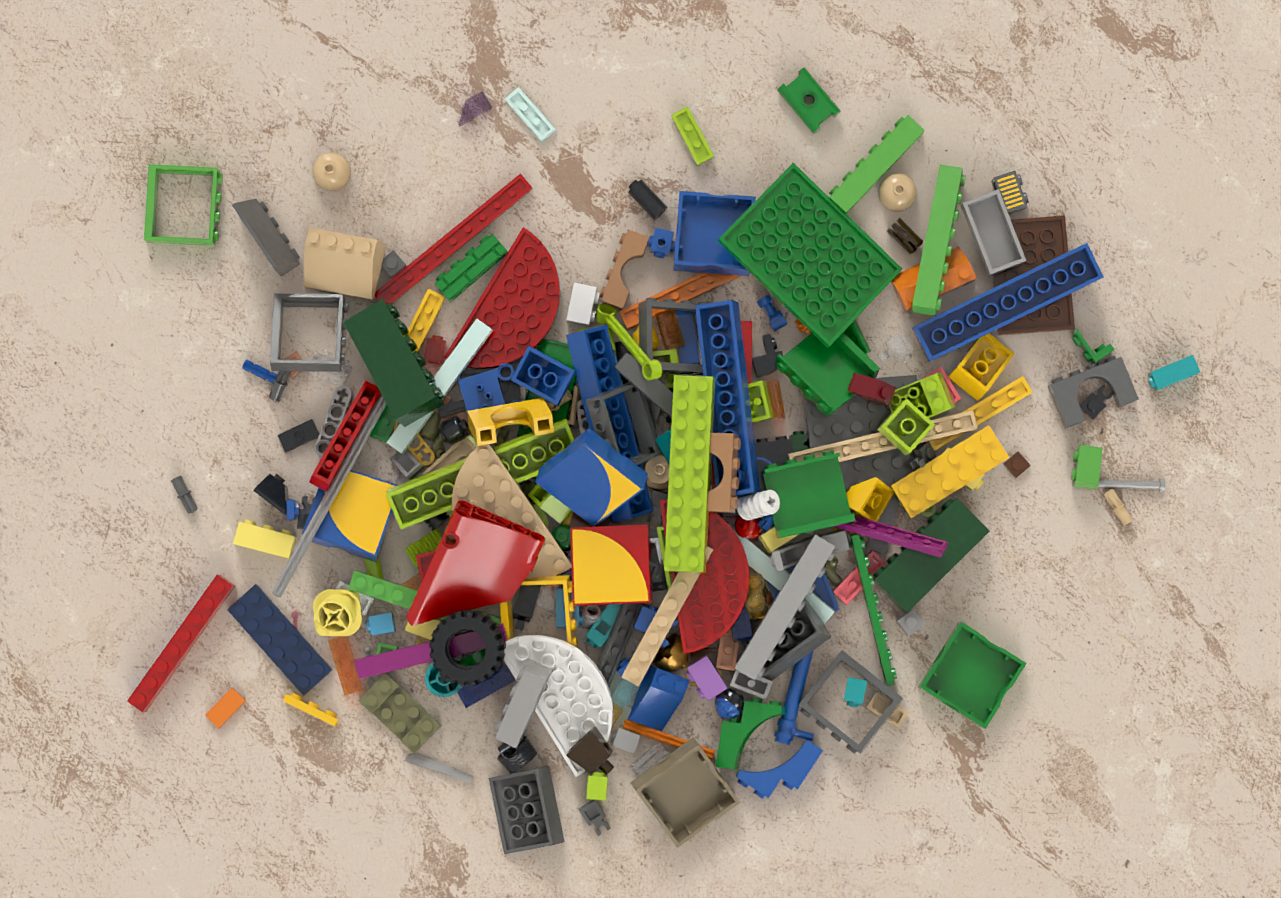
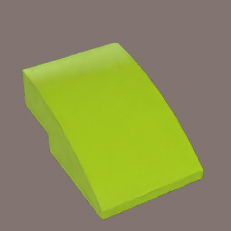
(760, 402)

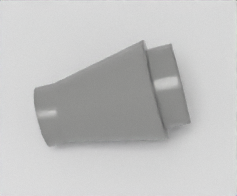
(590, 615)

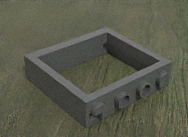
(307, 300)
(645, 333)
(640, 417)
(836, 733)

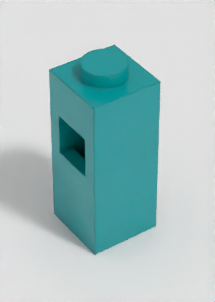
(1173, 373)
(601, 629)

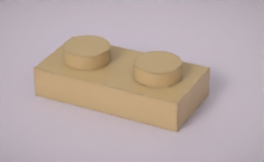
(879, 704)

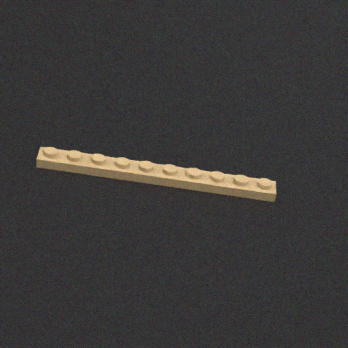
(879, 443)

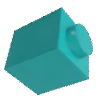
(855, 692)

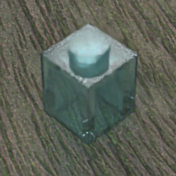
(624, 693)

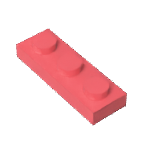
(851, 584)

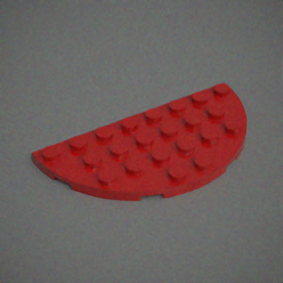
(516, 304)
(719, 592)

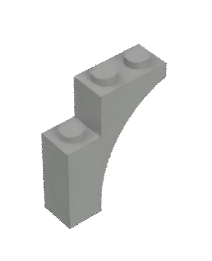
(789, 554)

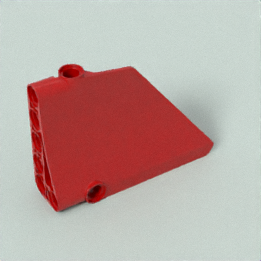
(477, 567)

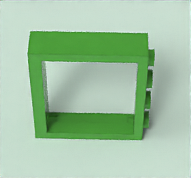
(151, 203)

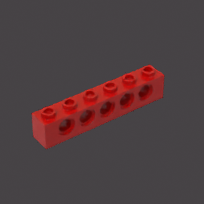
(345, 436)

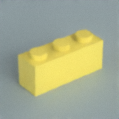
(265, 539)

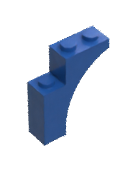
(792, 772)

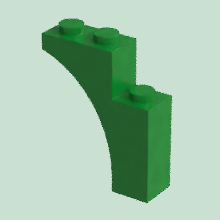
(736, 734)

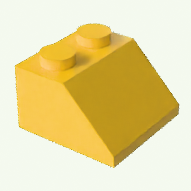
(869, 498)

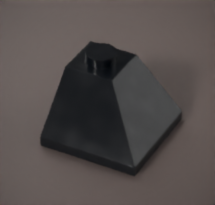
(274, 492)

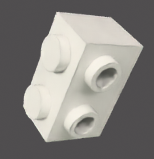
(582, 304)

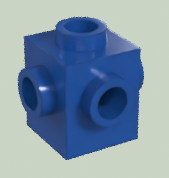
(664, 236)

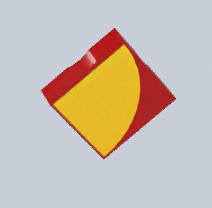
(611, 565)

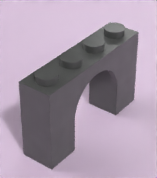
(1112, 372)

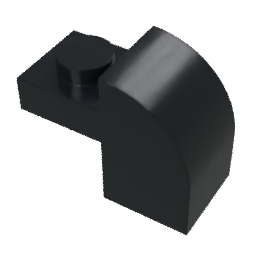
(765, 364)

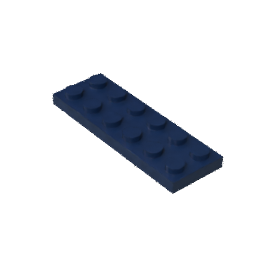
(280, 639)

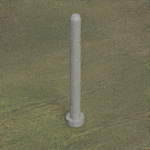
(1132, 484)

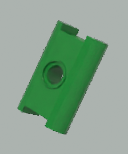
(804, 87)

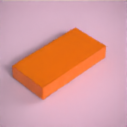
(225, 708)

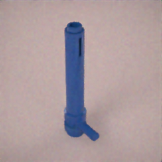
(787, 722)

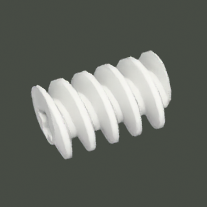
(758, 505)

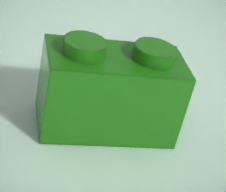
(1087, 467)

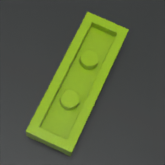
(692, 136)

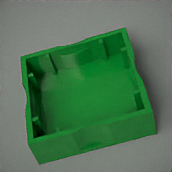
(971, 675)

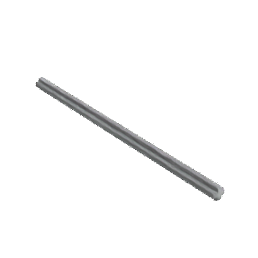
(329, 497)

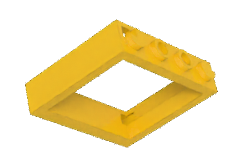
(571, 624)

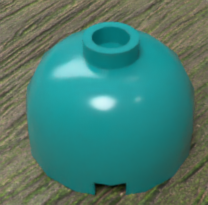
(438, 685)

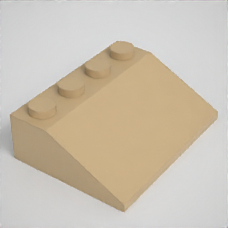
(342, 263)

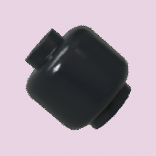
(454, 430)

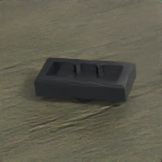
(298, 435)

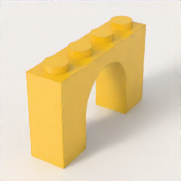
(531, 413)

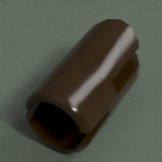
(908, 240)

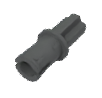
(280, 383)
(184, 494)

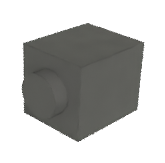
(393, 264)

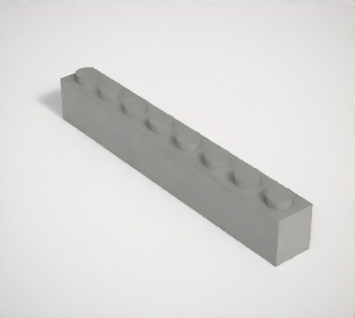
(785, 606)

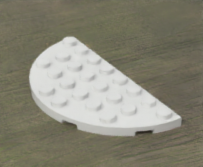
(574, 694)

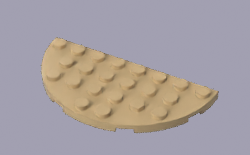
(489, 485)

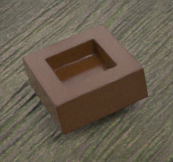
(1016, 464)

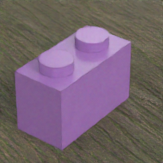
(706, 677)

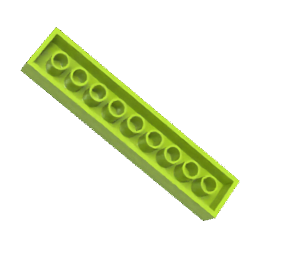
(689, 474)
(433, 492)

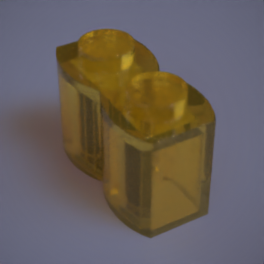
(757, 595)

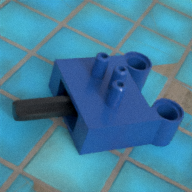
(479, 392)

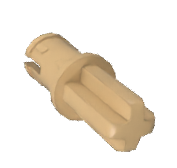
(1118, 507)

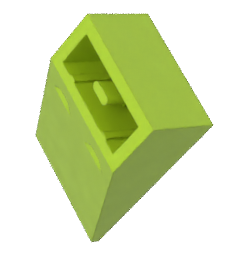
(928, 395)

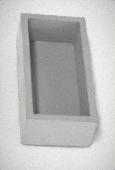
(993, 233)
(524, 701)

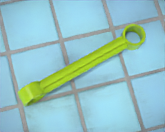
(650, 368)

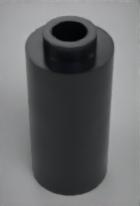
(647, 199)

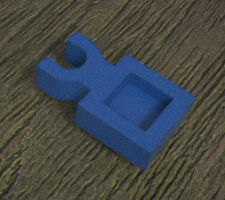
(293, 510)

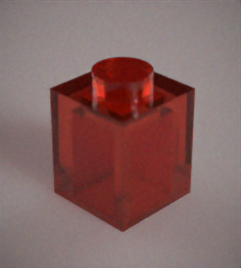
(435, 350)

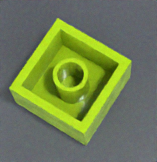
(906, 427)

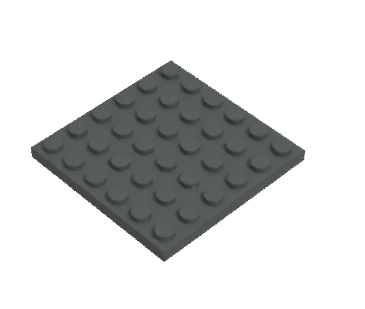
(857, 419)

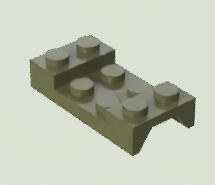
(400, 712)

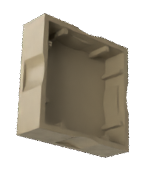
(685, 792)

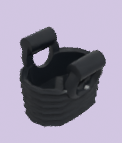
(516, 758)

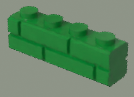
(471, 268)

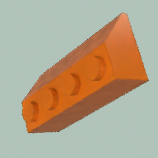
(959, 274)

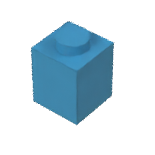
(381, 624)

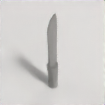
(428, 763)

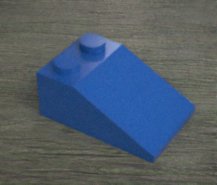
(543, 375)
(658, 698)

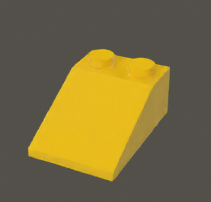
(981, 366)

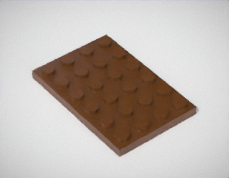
(1041, 241)

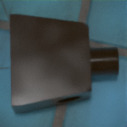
(592, 752)

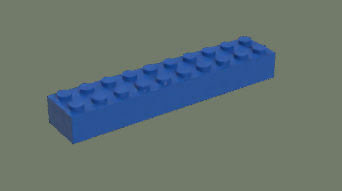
(1007, 302)
(725, 361)
(595, 374)

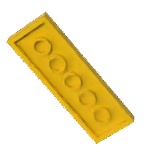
(949, 471)

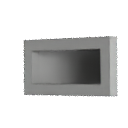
(407, 464)

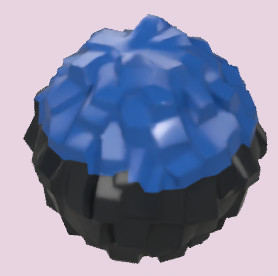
(729, 704)

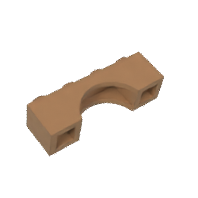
(632, 247)
(726, 448)

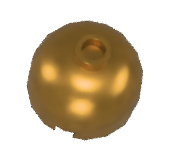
(671, 656)

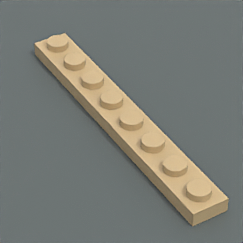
(661, 625)

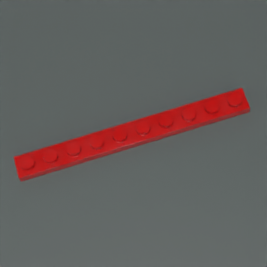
(454, 240)

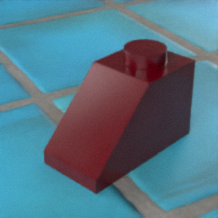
(871, 389)

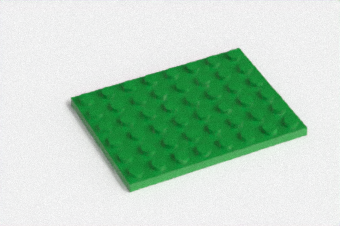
(810, 255)

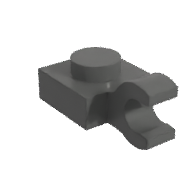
(924, 454)

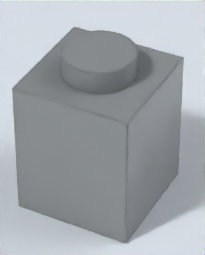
(910, 622)
(625, 740)

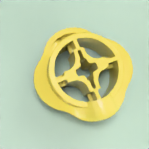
(344, 622)

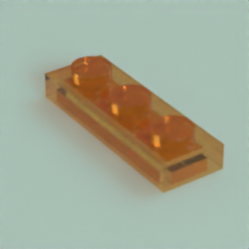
(345, 665)

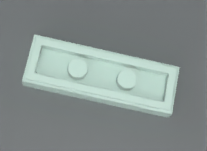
(530, 114)

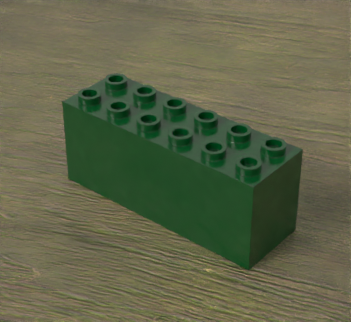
(394, 362)
(915, 573)

